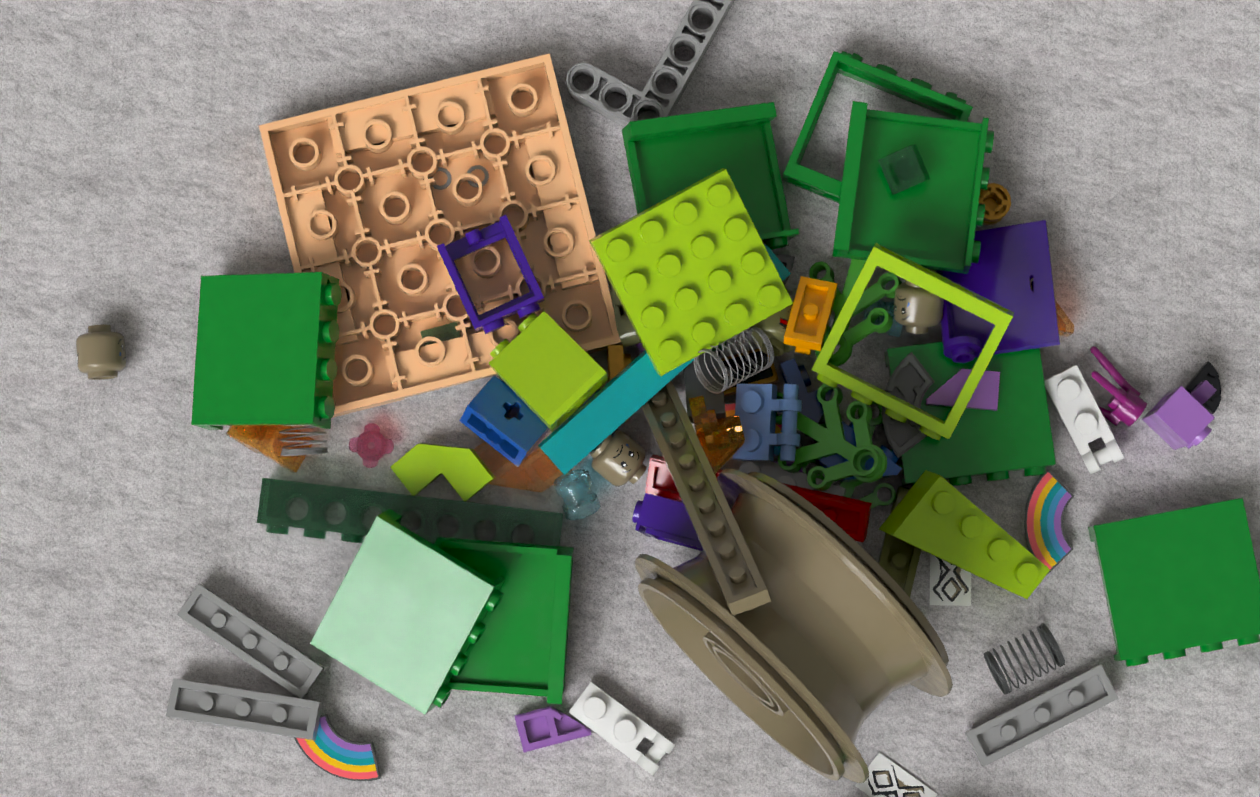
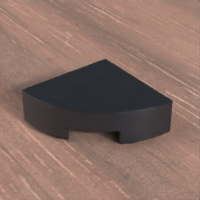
(1208, 373)

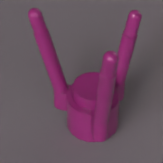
(1125, 402)

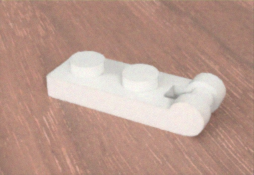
(1082, 417)
(620, 727)

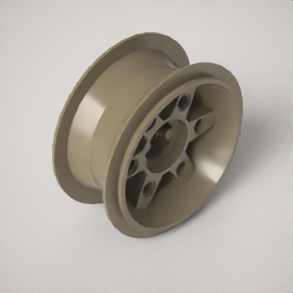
(823, 645)

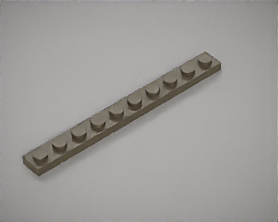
(705, 502)

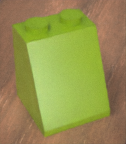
(547, 369)

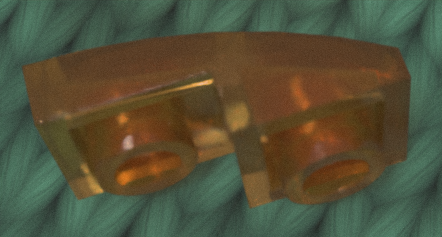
(266, 440)

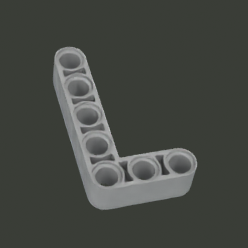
(667, 67)

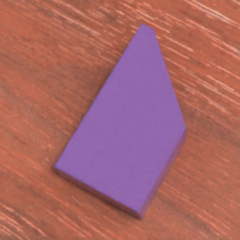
(984, 397)
(547, 728)

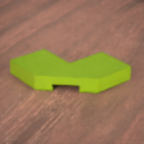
(458, 465)

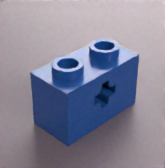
(488, 415)

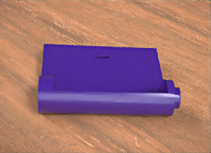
(1003, 275)

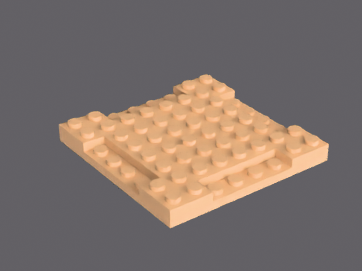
(367, 213)

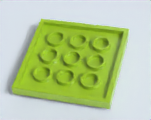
(691, 271)

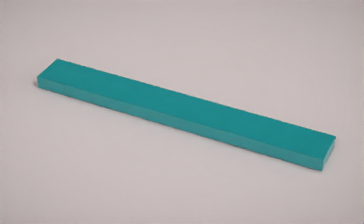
(613, 405)

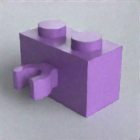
(1181, 417)

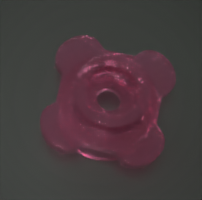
(371, 456)

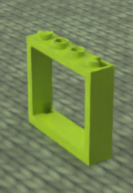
(940, 286)

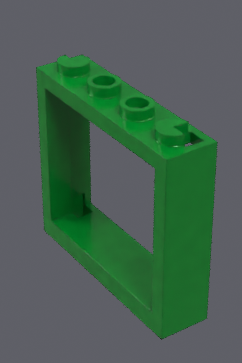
(879, 77)

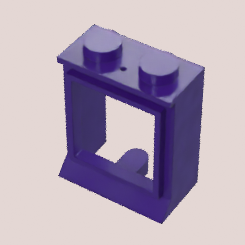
(474, 241)
(665, 521)

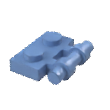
(757, 412)

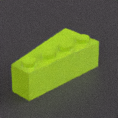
(957, 531)

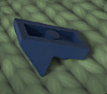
(798, 375)

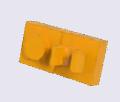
(810, 314)

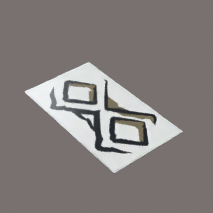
(949, 584)
(890, 780)

